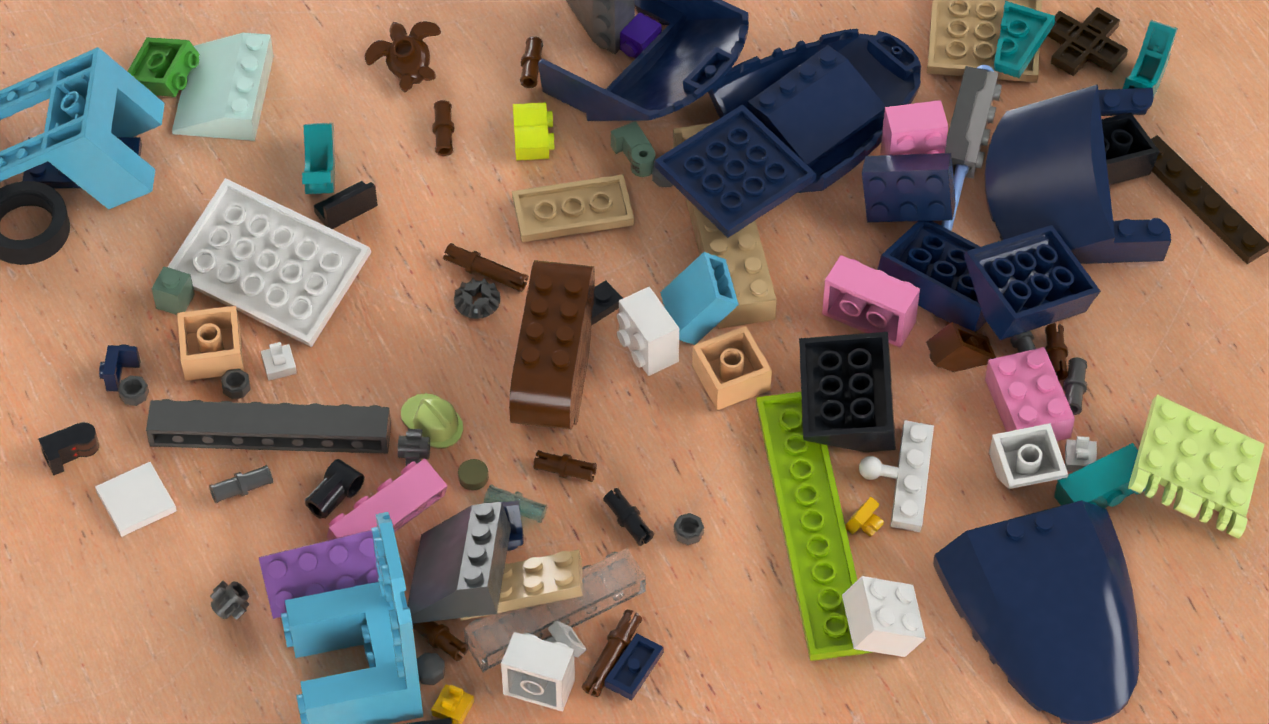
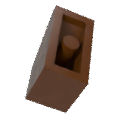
(959, 348)

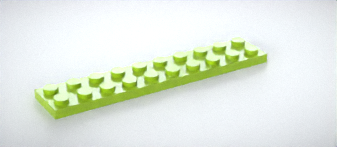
(810, 525)

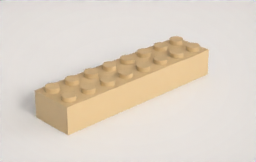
(743, 257)

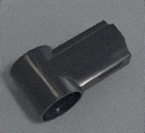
(338, 482)

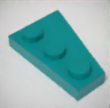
(1020, 38)

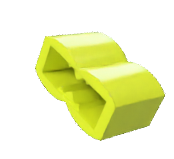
(531, 131)

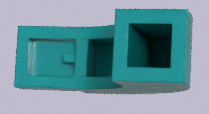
(1152, 57)
(319, 158)

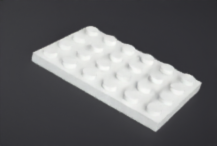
(269, 261)

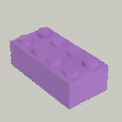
(318, 569)

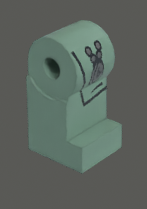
(636, 148)

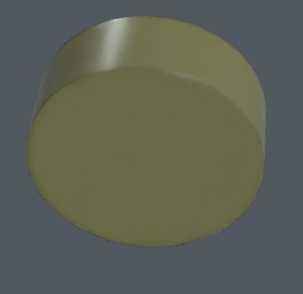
(473, 474)

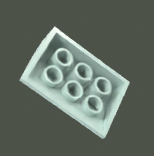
(226, 88)

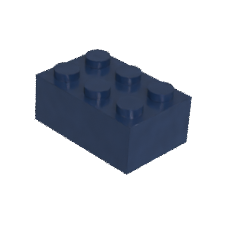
(909, 187)

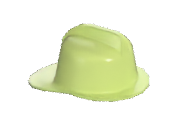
(434, 417)

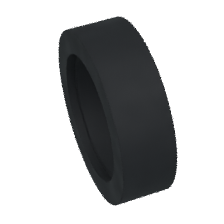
(51, 240)

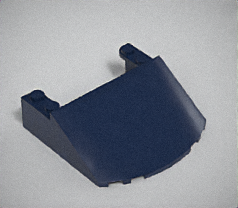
(670, 72)
(1052, 170)

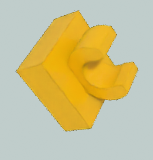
(865, 518)
(452, 704)

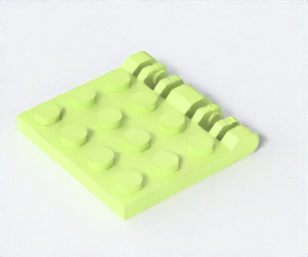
(1199, 462)

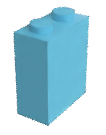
(700, 297)

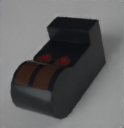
(68, 445)

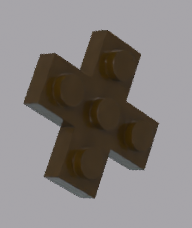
(1086, 42)

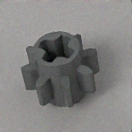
(413, 446)
(229, 600)

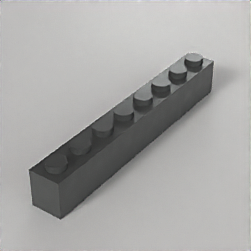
(269, 426)

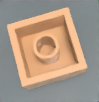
(209, 342)
(731, 368)

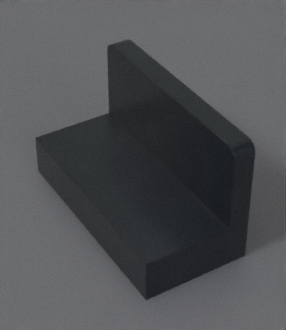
(346, 204)

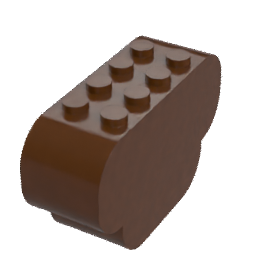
(553, 346)

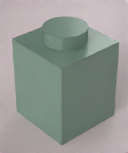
(173, 291)

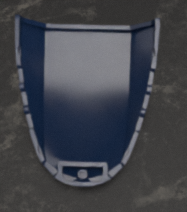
(880, 59)
(1050, 607)

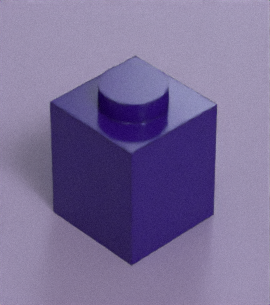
(638, 34)

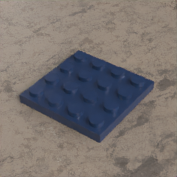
(735, 170)

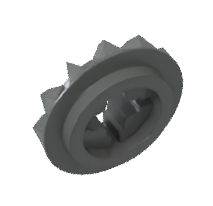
(483, 306)

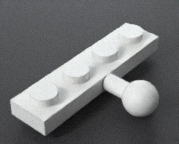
(910, 475)

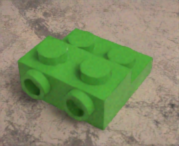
(164, 65)

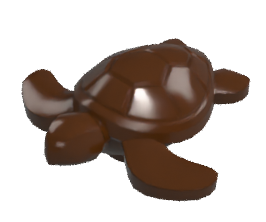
(406, 55)

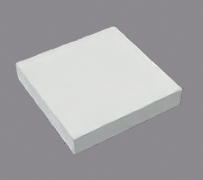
(135, 499)

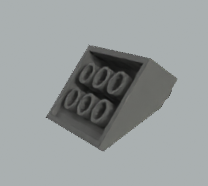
(604, 20)
(461, 565)

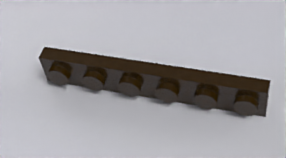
(1208, 204)

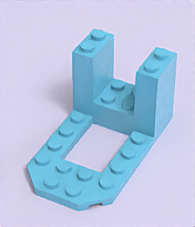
(87, 111)
(353, 617)

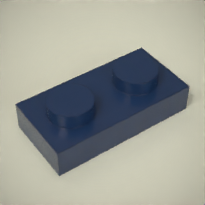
(634, 666)

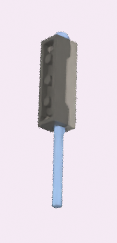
(969, 125)

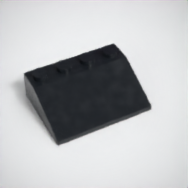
(848, 391)

